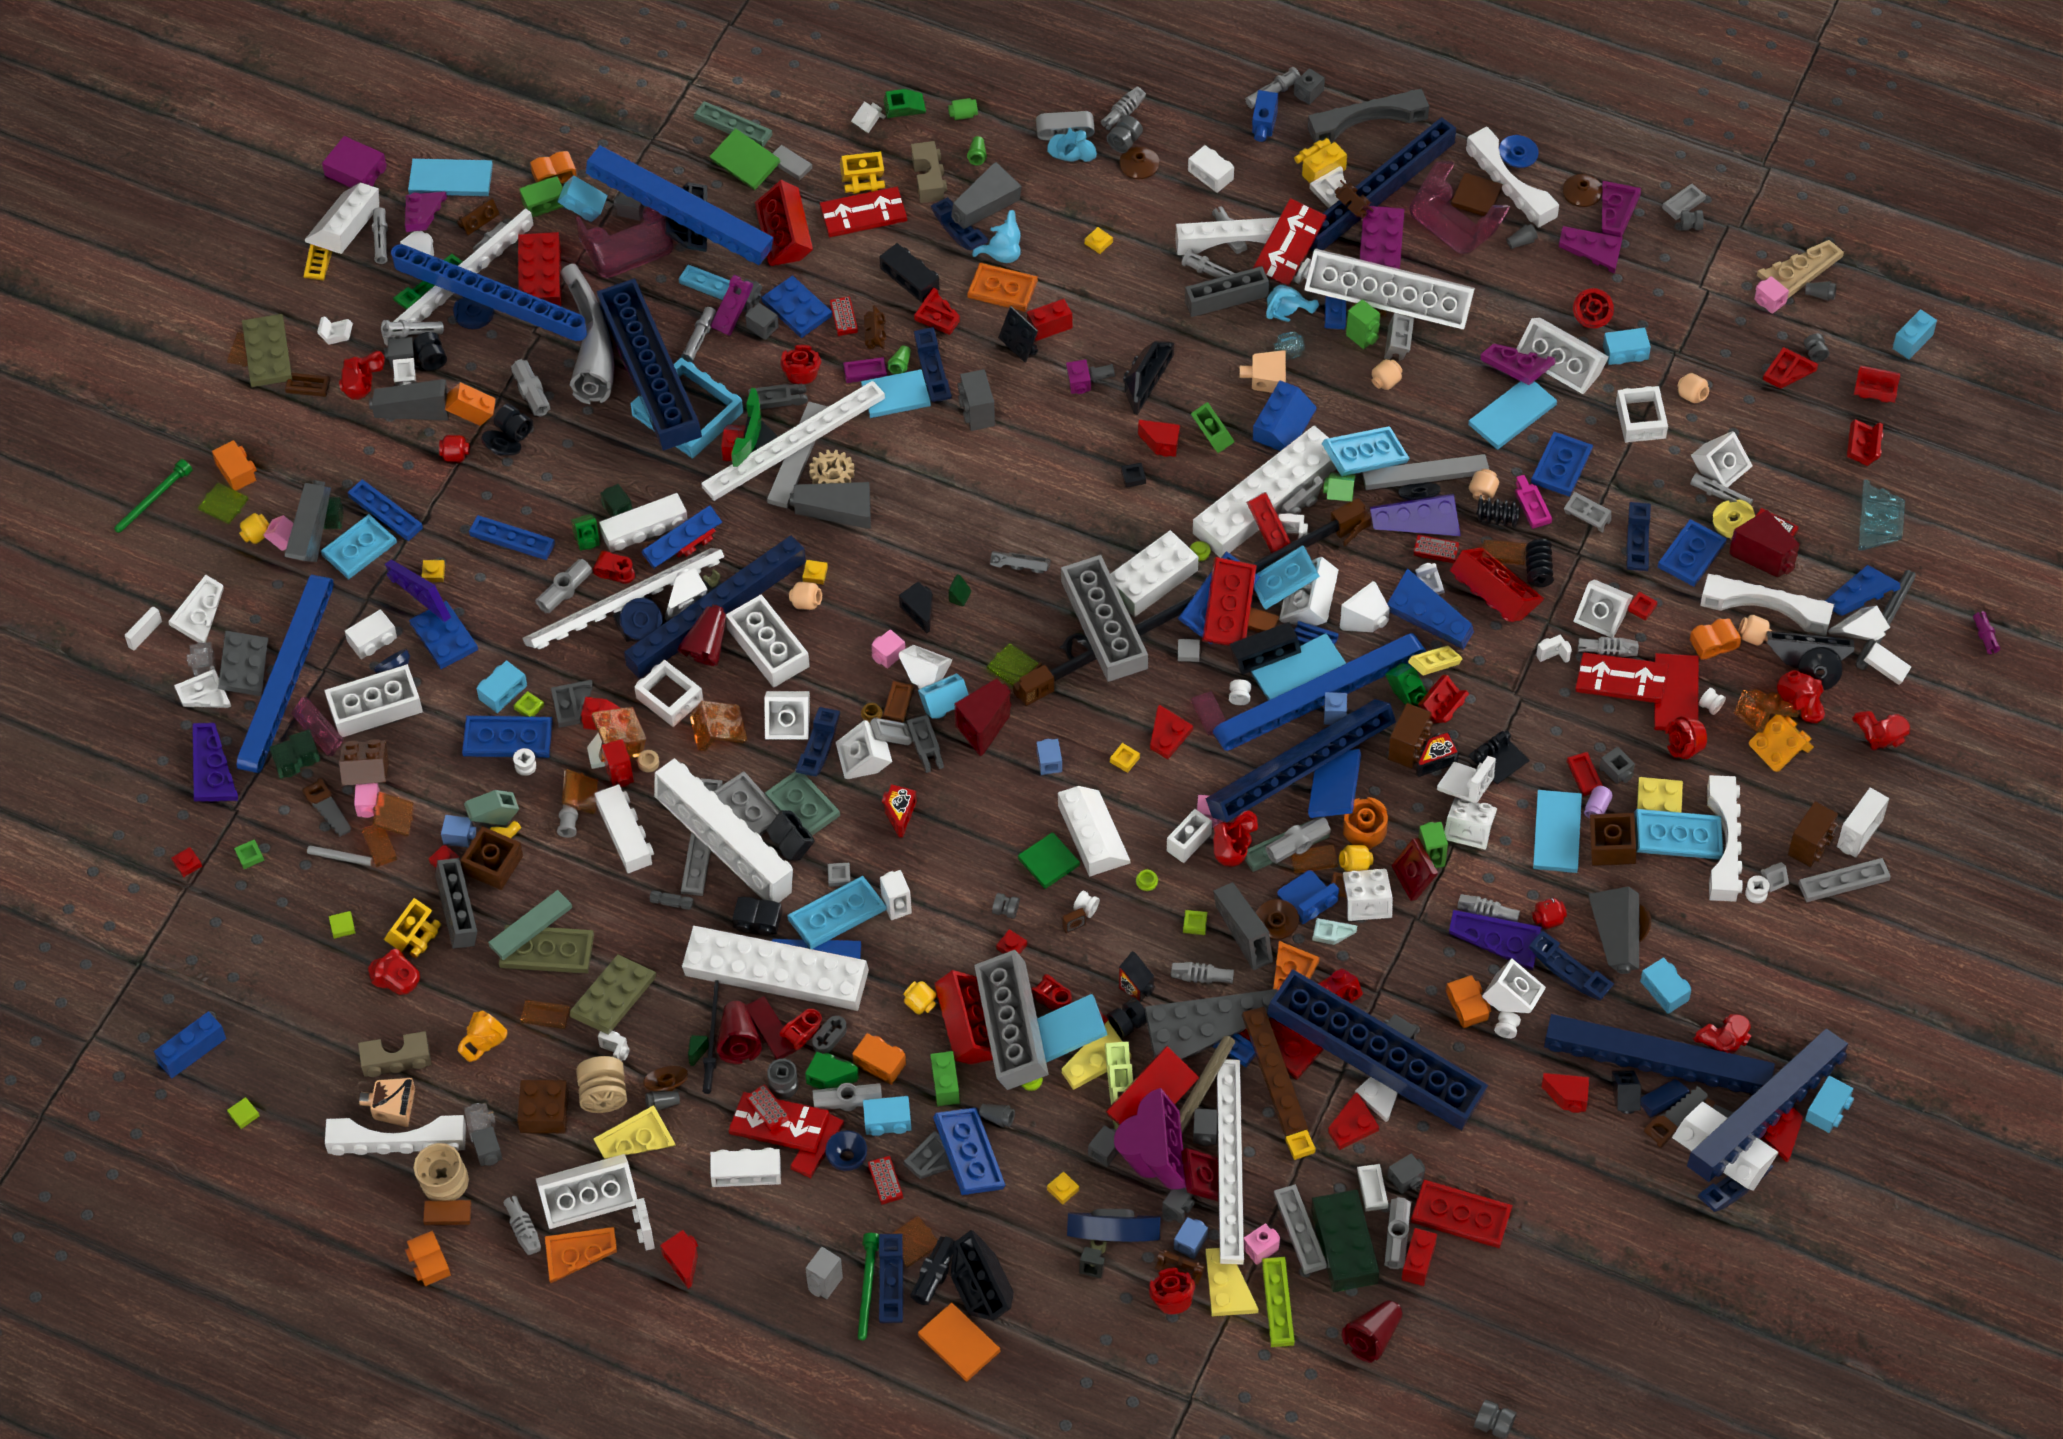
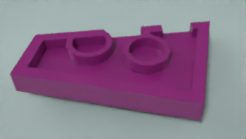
(1617, 207)
(421, 209)
(1596, 246)
(1518, 365)

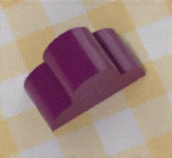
(1154, 1140)

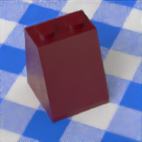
(1765, 545)
(983, 714)

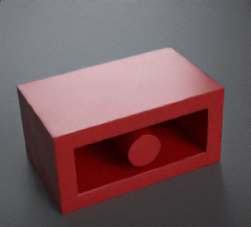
(1051, 319)
(617, 763)
(1419, 1257)

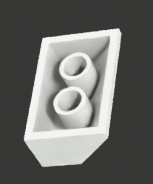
(1312, 601)

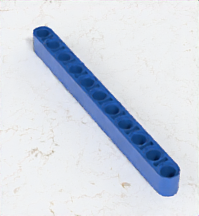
(489, 292)
(285, 674)
(1312, 693)

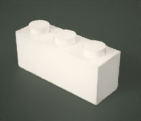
(745, 1167)

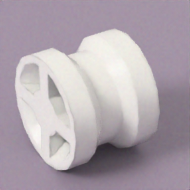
(1240, 692)
(1712, 701)
(524, 762)
(1760, 894)
(1086, 902)
(1507, 1024)

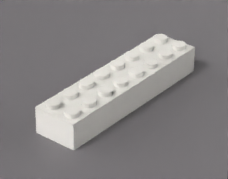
(1389, 288)
(1229, 519)
(723, 832)
(775, 968)

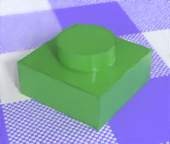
(249, 854)

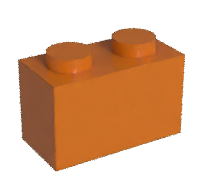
(470, 404)
(234, 465)
(879, 1058)

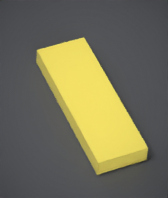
(1435, 660)

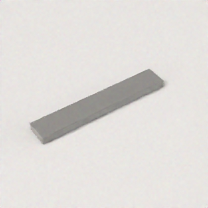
(792, 466)
(1424, 472)
(697, 856)

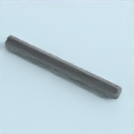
(1888, 613)

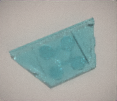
(1880, 517)

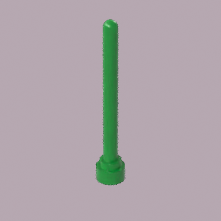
(181, 469)
(871, 1245)

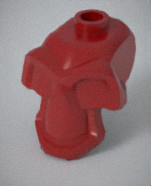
(357, 374)
(1803, 693)
(1884, 732)
(1233, 839)
(394, 973)
(1729, 1037)

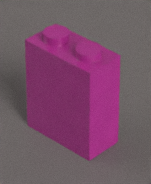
(354, 163)

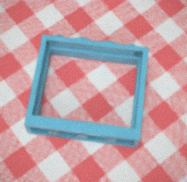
(717, 425)

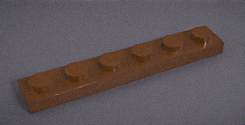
(1274, 1071)

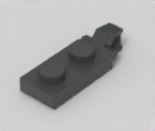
(1018, 561)

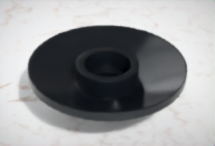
(500, 443)
(1419, 491)
(1822, 659)

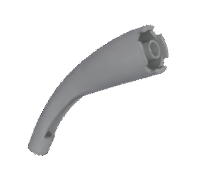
(594, 366)

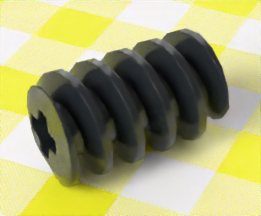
(1498, 511)
(1539, 563)

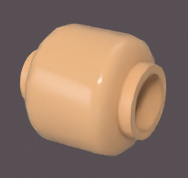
(1386, 374)
(1693, 388)
(1484, 483)
(805, 595)
(1754, 629)

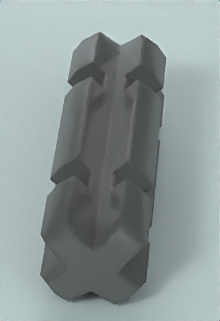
(671, 900)

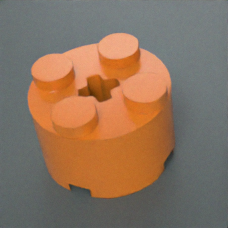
(1367, 823)

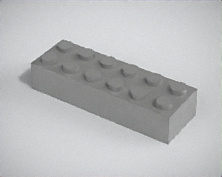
(1104, 618)
(1011, 1020)

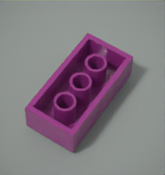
(1382, 236)

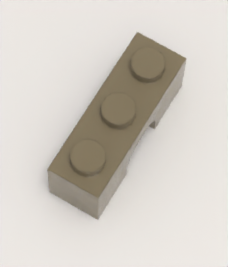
(927, 158)
(413, 1054)

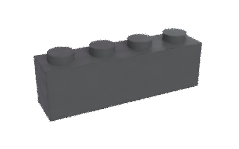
(1226, 291)
(456, 903)

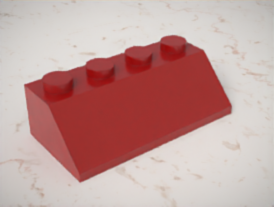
(784, 219)
(1495, 584)
(964, 1017)

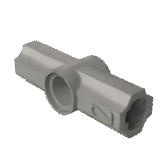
(530, 387)
(556, 593)
(1298, 839)
(833, 1097)
(1398, 1221)

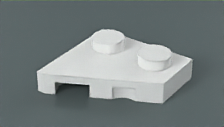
(1326, 185)
(202, 692)
(1377, 1097)
(645, 1233)

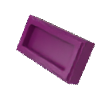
(864, 370)

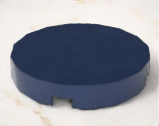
(472, 314)
(640, 618)

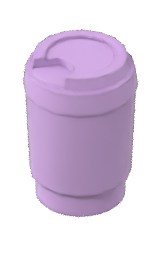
(1598, 801)

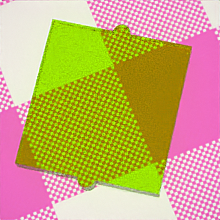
(223, 503)
(1011, 664)

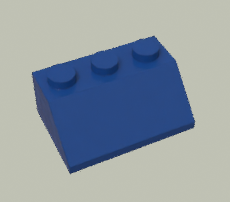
(1283, 417)

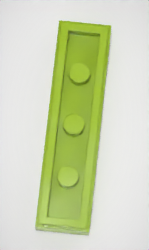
(1278, 1302)

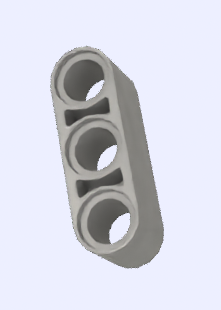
(1058, 123)

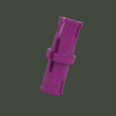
(1986, 632)

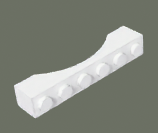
(1535, 203)
(1209, 234)
(1725, 593)
(1722, 801)
(346, 1136)

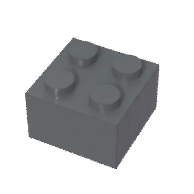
(976, 400)

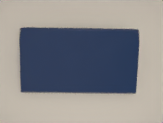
(1663, 1097)

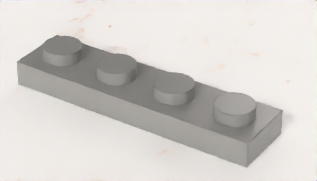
(1844, 880)
(1300, 1229)

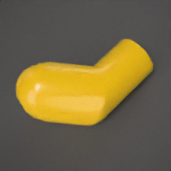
(510, 831)

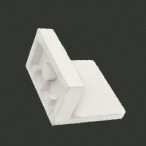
(1467, 781)
(1470, 823)
(1368, 894)

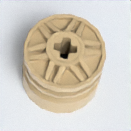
(601, 1084)
(441, 1172)

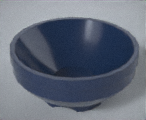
(396, 660)
(842, 1142)

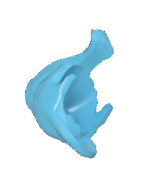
(1072, 146)
(1005, 244)
(1285, 301)

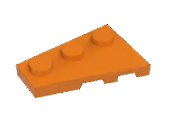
(1293, 958)
(577, 1250)

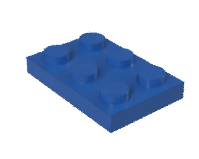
(796, 306)
(1561, 464)
(1692, 552)
(444, 640)

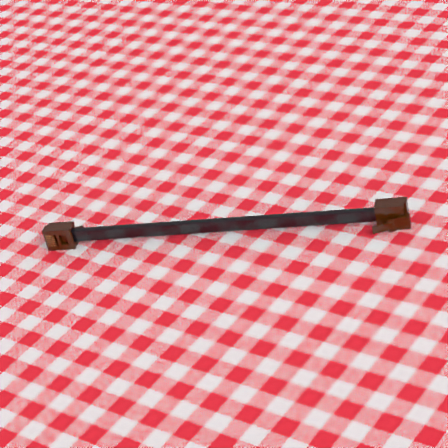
(1344, 520)

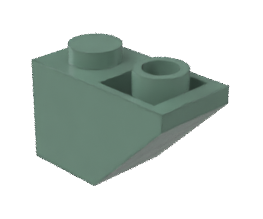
(493, 807)

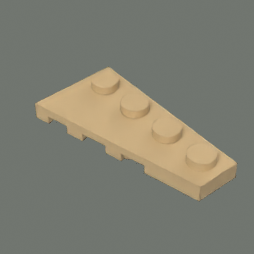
(1803, 268)

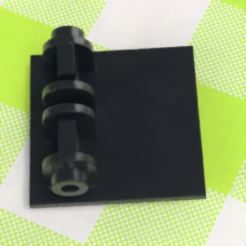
(1018, 335)
(1507, 755)

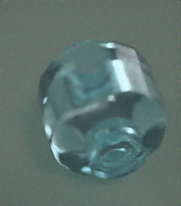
(1291, 343)

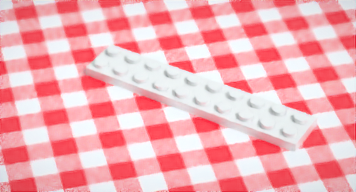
(617, 601)

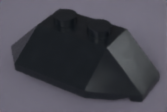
(683, 234)
(1146, 372)
(1794, 646)
(980, 1278)

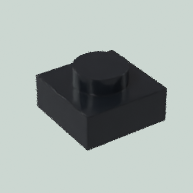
(1133, 475)

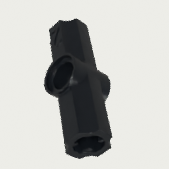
(933, 1271)

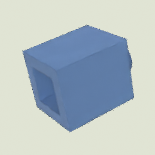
(1334, 707)
(1049, 756)
(457, 831)
(1191, 1237)

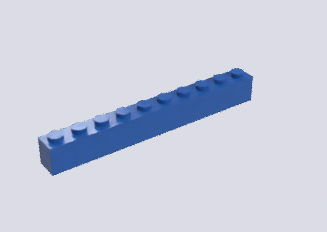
(679, 205)

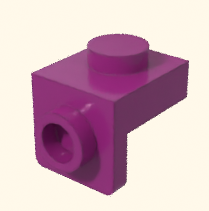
(1078, 376)

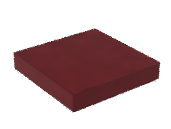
(1414, 869)
(1201, 1174)

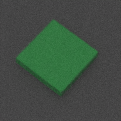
(1048, 860)

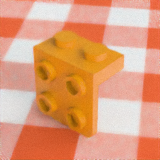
(1780, 742)

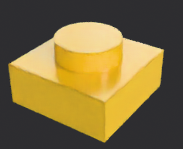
(1098, 240)
(433, 570)
(815, 572)
(1124, 757)
(1300, 1144)
(1063, 1188)

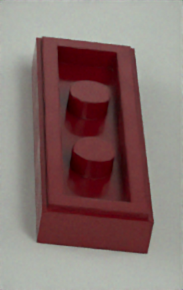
(769, 1028)

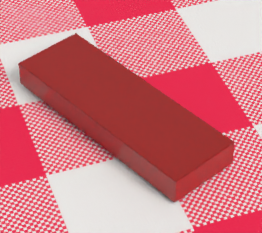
(1268, 522)
(808, 1162)

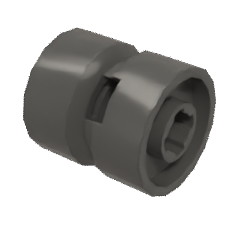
(1124, 134)
(782, 1078)
(1494, 1419)

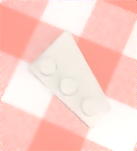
(198, 610)

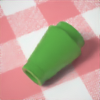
(977, 151)
(899, 361)

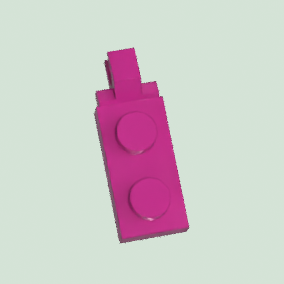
(1532, 503)

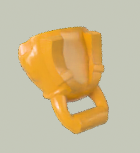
(483, 1033)

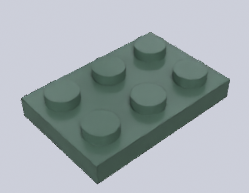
(805, 800)

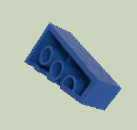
(1427, 610)

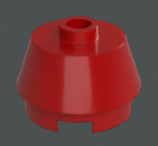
(1593, 308)
(800, 364)
(1686, 737)
(1172, 1291)

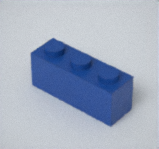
(190, 1044)

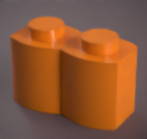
(558, 165)
(1715, 638)
(1467, 1001)
(428, 1258)

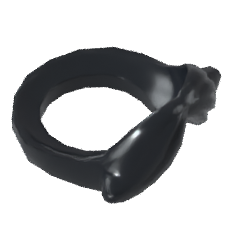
(1067, 645)

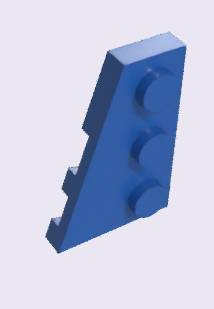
(1861, 588)

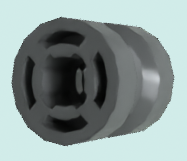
(1691, 220)
(1816, 347)
(1005, 905)

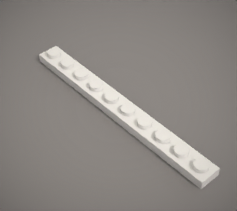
(476, 262)
(793, 440)
(1230, 1163)

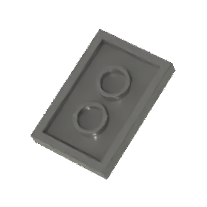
(242, 663)

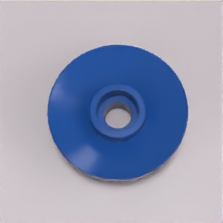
(1518, 151)

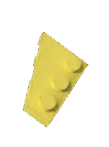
(1089, 1060)
(636, 1135)
(1227, 1287)

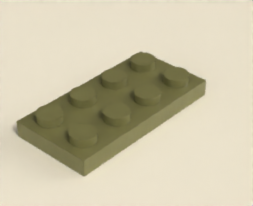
(267, 350)
(554, 951)
(612, 994)

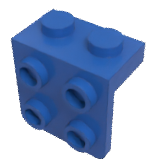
(1309, 895)

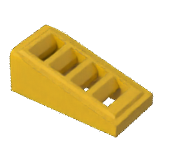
(310, 260)

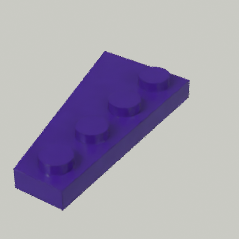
(1497, 936)

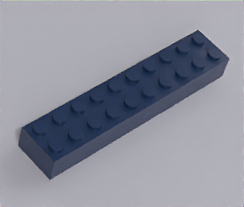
(649, 364)
(1377, 1049)

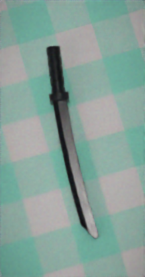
(710, 1062)

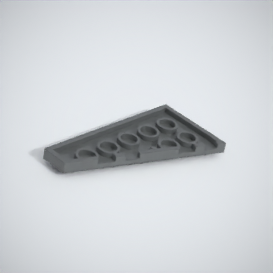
(1200, 1023)

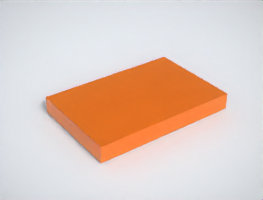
(1002, 287)
(959, 1342)

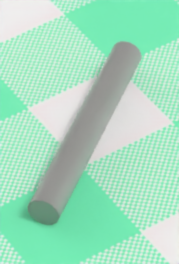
(338, 855)

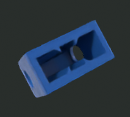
(1264, 115)

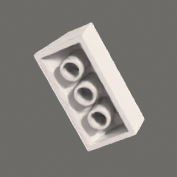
(345, 218)
(1575, 361)
(1092, 829)
(1748, 1167)
(587, 1191)

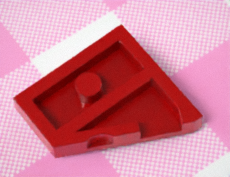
(937, 313)
(1788, 368)
(1168, 732)
(1352, 1123)
(1784, 1134)

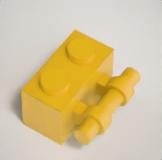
(1321, 159)
(862, 167)
(407, 926)

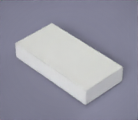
(143, 628)
(1887, 663)
(1372, 1187)

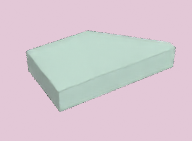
(593, 752)
(1331, 931)

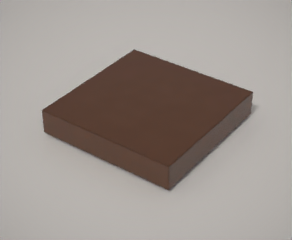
(1476, 194)

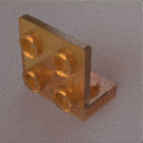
(1755, 708)
(717, 722)
(617, 725)

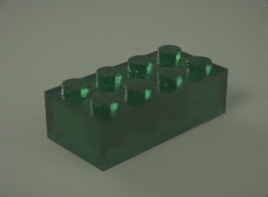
(1345, 1240)

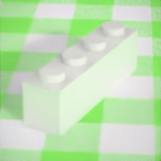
(643, 522)
(623, 828)

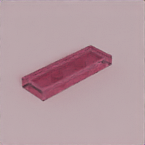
(320, 728)

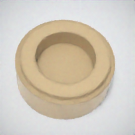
(648, 761)

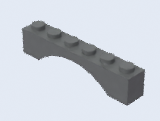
(1403, 107)

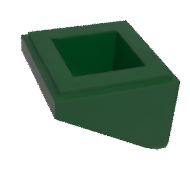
(959, 591)
(697, 1047)

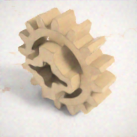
(831, 468)

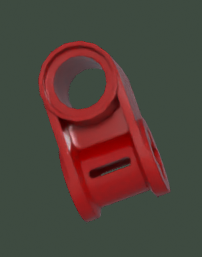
(613, 567)
(1050, 992)
(800, 1030)

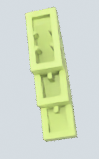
(1118, 1069)

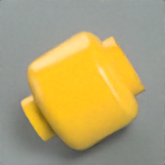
(254, 528)
(1355, 858)
(920, 997)

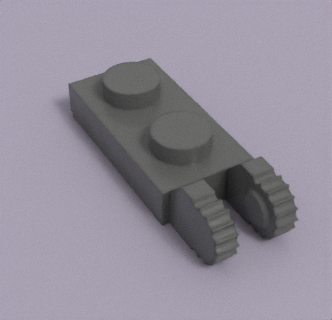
(781, 395)
(925, 741)

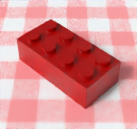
(540, 266)

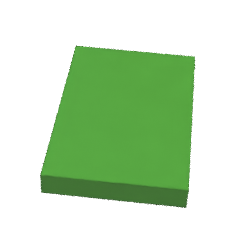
(745, 159)

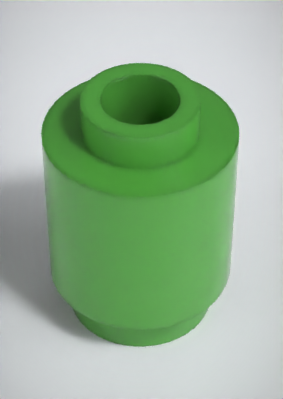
(963, 109)

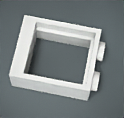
(1642, 430)
(682, 706)
(1862, 822)

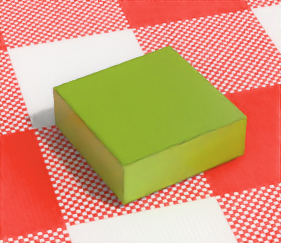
(528, 705)
(1195, 922)
(342, 924)
(243, 1113)

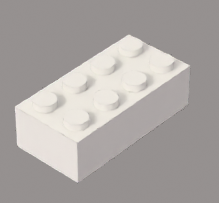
(1154, 572)
(767, 641)
(373, 701)

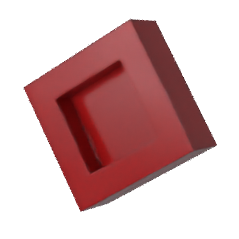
(1642, 606)
(442, 853)
(186, 862)
(1010, 942)

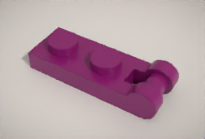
(732, 305)

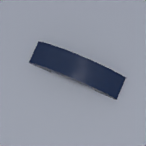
(967, 237)
(931, 365)
(1638, 536)
(819, 742)
(1568, 969)
(1724, 1193)
(1113, 1227)
(891, 1278)

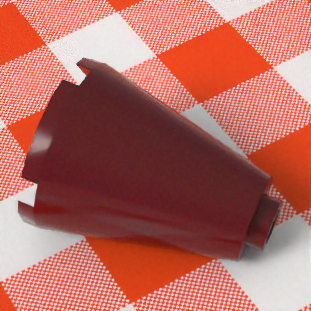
(705, 637)
(737, 1035)
(1372, 1331)

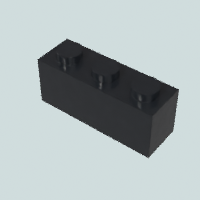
(909, 272)
(1265, 648)

